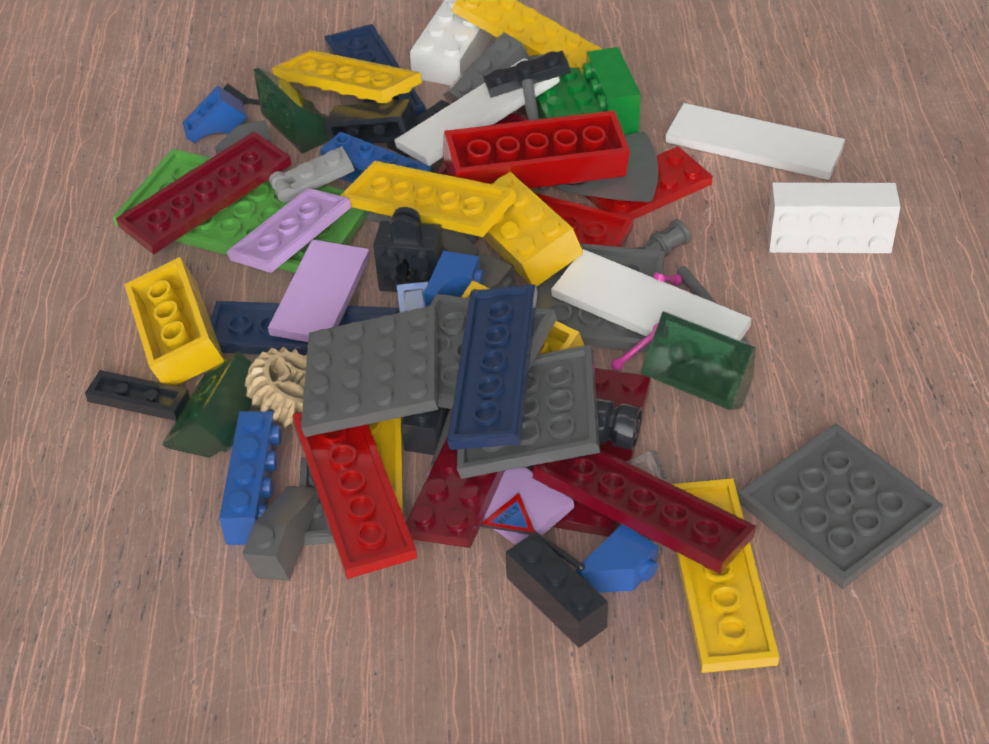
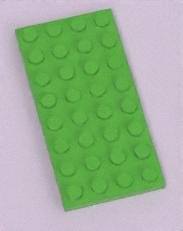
(240, 217)

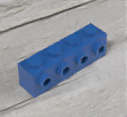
(364, 153)
(249, 474)

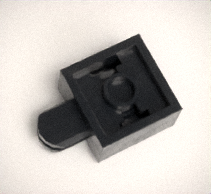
(406, 249)

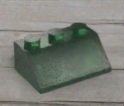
(290, 112)
(700, 361)
(213, 410)

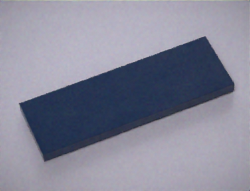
(367, 45)
(246, 324)
(493, 368)

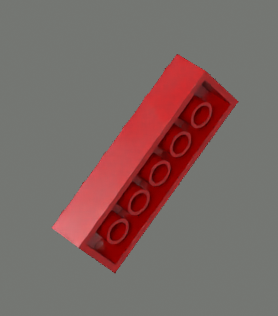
(540, 150)

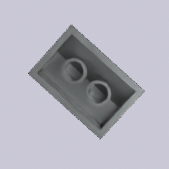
(498, 55)

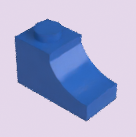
(215, 114)
(453, 275)

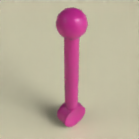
(675, 279)
(617, 363)

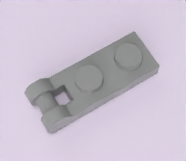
(311, 174)

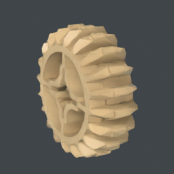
(278, 383)

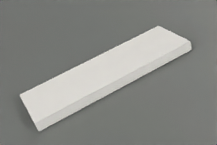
(471, 110)
(756, 141)
(638, 299)

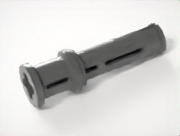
(669, 238)

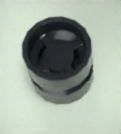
(619, 424)

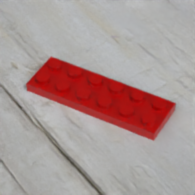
(357, 499)

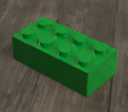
(568, 97)

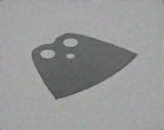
(640, 177)

